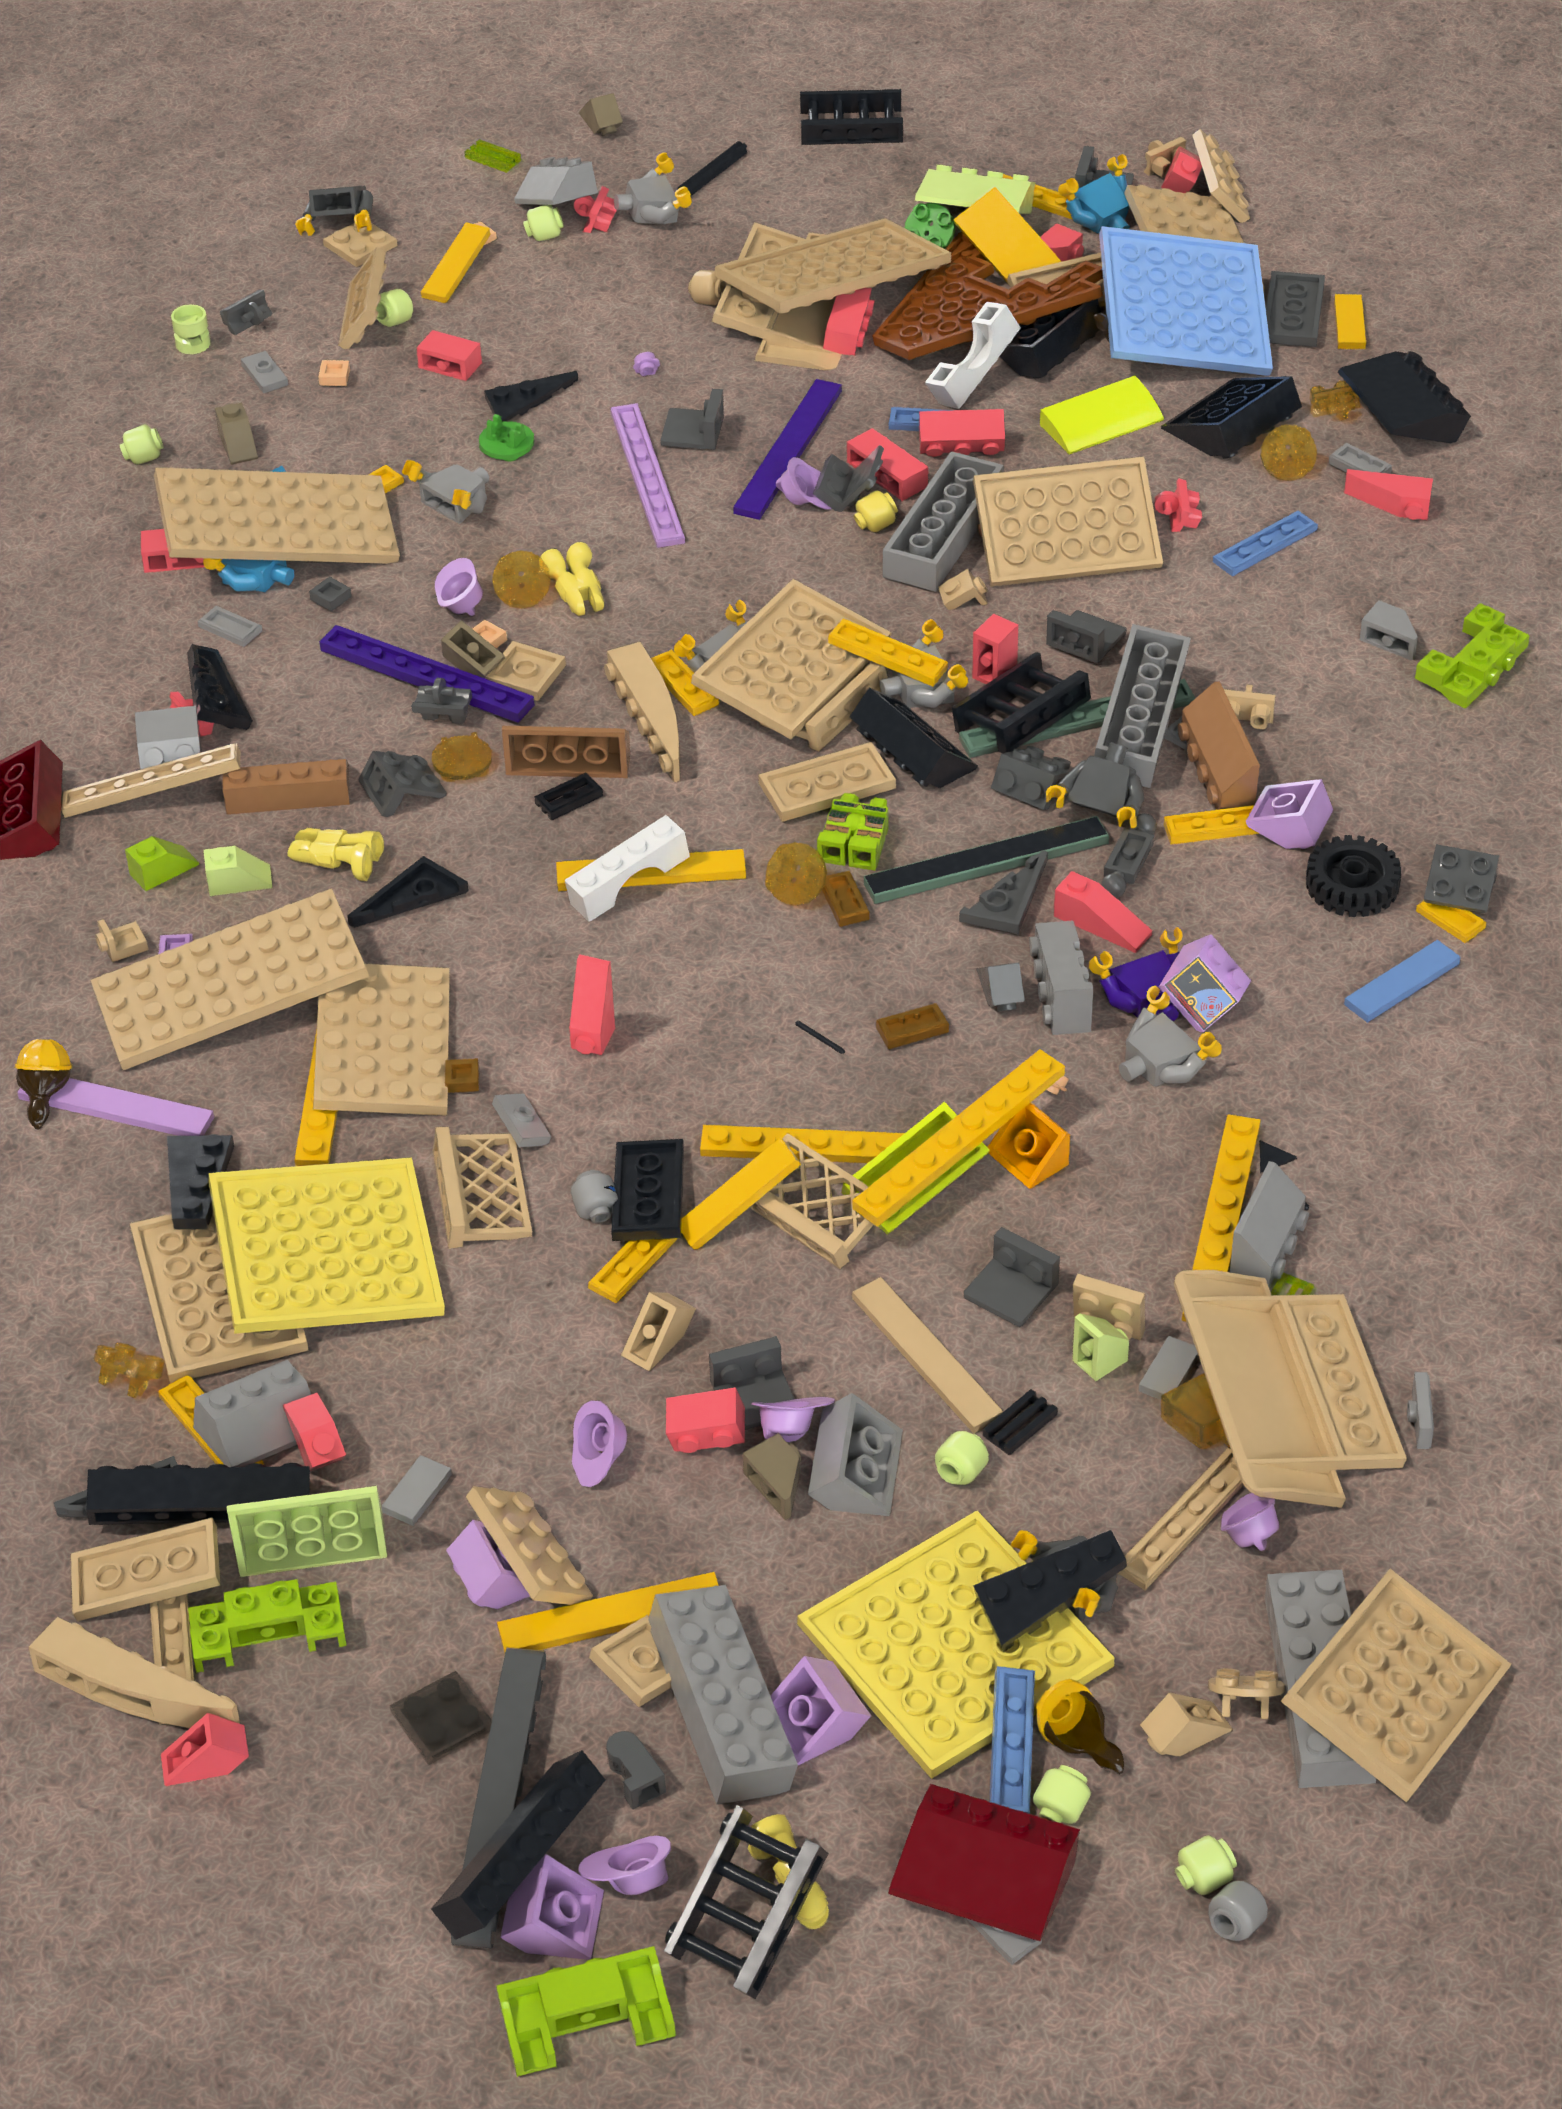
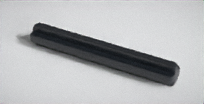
(715, 167)

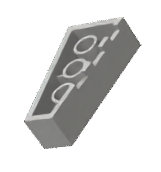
(1062, 977)

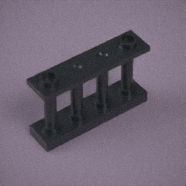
(851, 130)
(1032, 718)
(785, 1901)

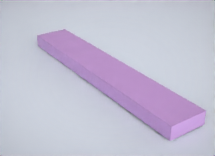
(130, 1108)

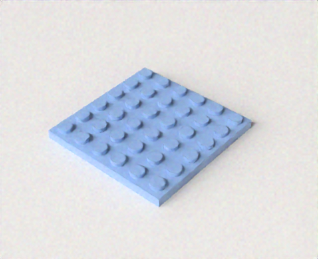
(1185, 301)

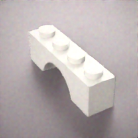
(992, 332)
(597, 885)

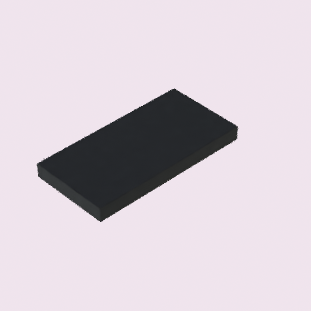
(648, 1190)

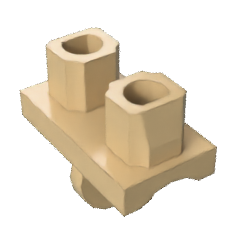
(1160, 156)
(1252, 706)

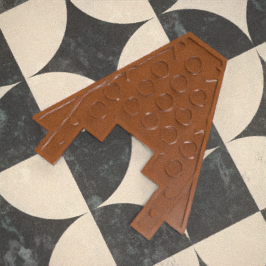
(948, 298)

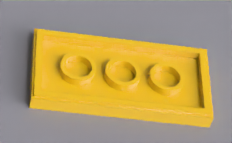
(1003, 235)

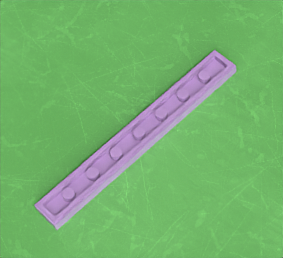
(647, 476)

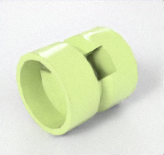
(190, 329)

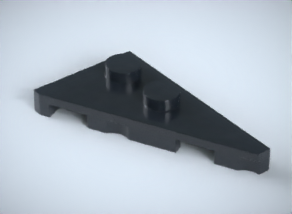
(521, 397)
(414, 888)

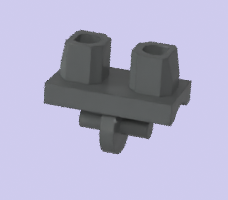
(246, 312)
(442, 700)

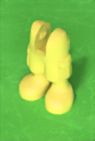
(578, 583)
(330, 847)
(815, 1908)

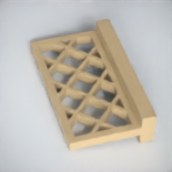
(837, 712)
(453, 1194)
(800, 1225)

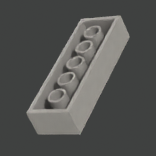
(937, 524)
(1144, 698)
(1302, 1619)
(722, 1694)

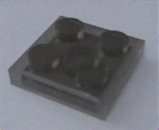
(441, 1717)

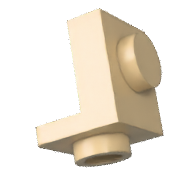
(962, 589)
(121, 941)

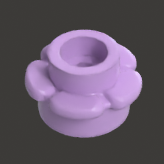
(646, 364)

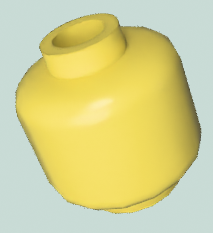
(875, 511)

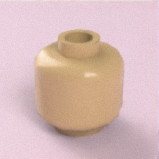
(706, 287)

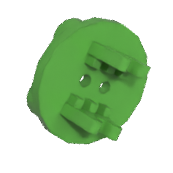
(943, 225)
(505, 439)

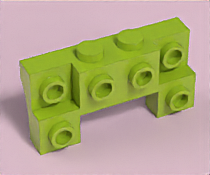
(1479, 662)
(263, 1616)
(582, 1999)

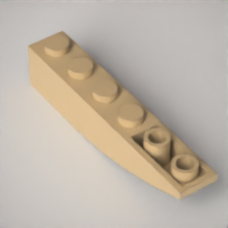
(648, 701)
(122, 1678)

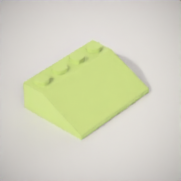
(967, 187)
(307, 1531)

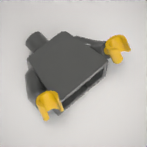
(337, 202)
(1102, 786)
(1087, 1600)

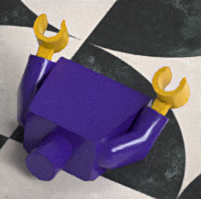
(1128, 983)

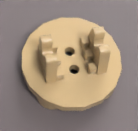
(1260, 1686)

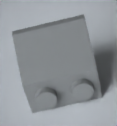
(167, 735)

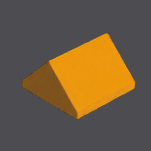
(1031, 1146)

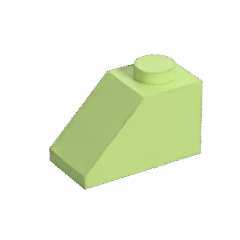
(235, 871)
(1098, 1346)

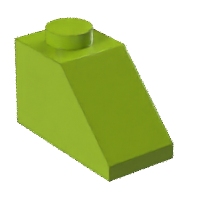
(157, 861)

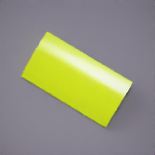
(1100, 415)
(903, 1147)

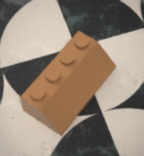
(1220, 749)
(566, 751)
(287, 786)

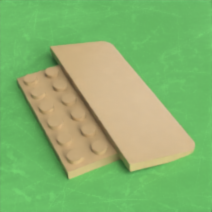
(787, 337)
(1288, 1385)

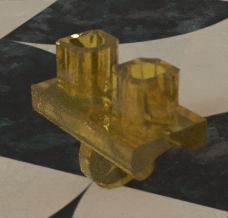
(1334, 400)

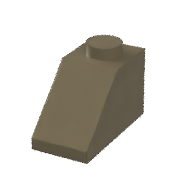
(602, 114)
(236, 433)
(470, 651)
(775, 1472)

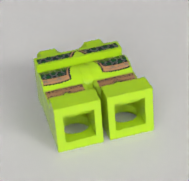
(854, 830)

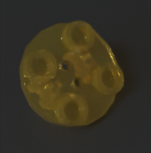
(1302, 452)
(507, 579)
(461, 757)
(783, 868)
(125, 1361)

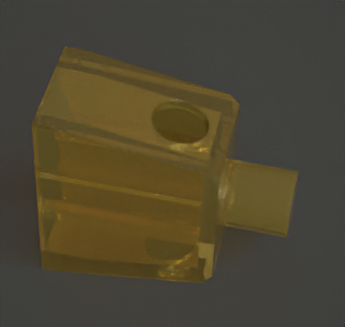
(1194, 1413)

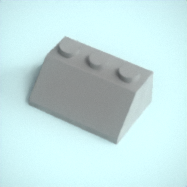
(557, 181)
(1268, 1226)
(248, 1417)
(855, 1458)

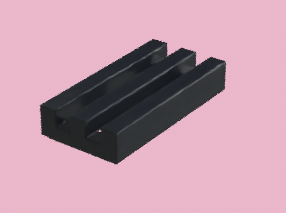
(571, 799)
(1028, 1398)

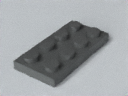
(1294, 308)

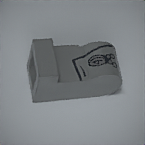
(640, 1772)

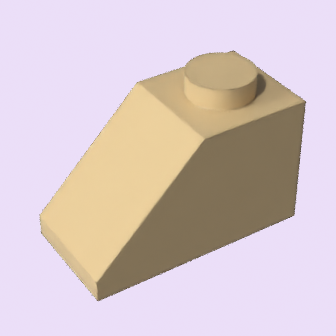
(657, 1329)
(1183, 1724)

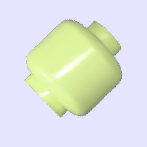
(543, 222)
(394, 307)
(141, 444)
(961, 1458)
(1062, 1795)
(1205, 1865)

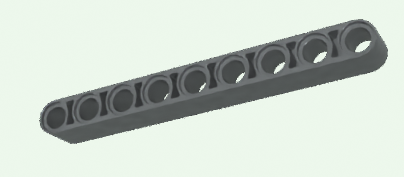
(504, 1760)

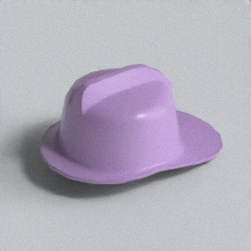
(799, 483)
(458, 587)
(789, 1417)
(596, 1431)
(1251, 1521)
(630, 1867)

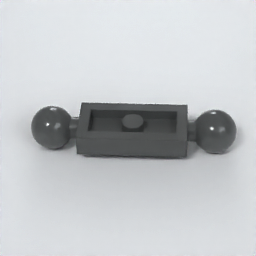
(1129, 855)

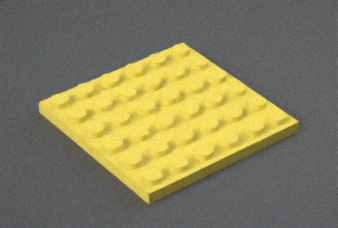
(324, 1245)
(925, 1651)

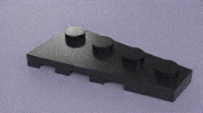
(214, 690)
(189, 1169)
(1033, 1592)

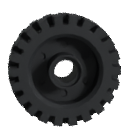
(1353, 875)

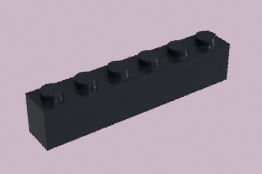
(185, 1492)
(518, 1845)

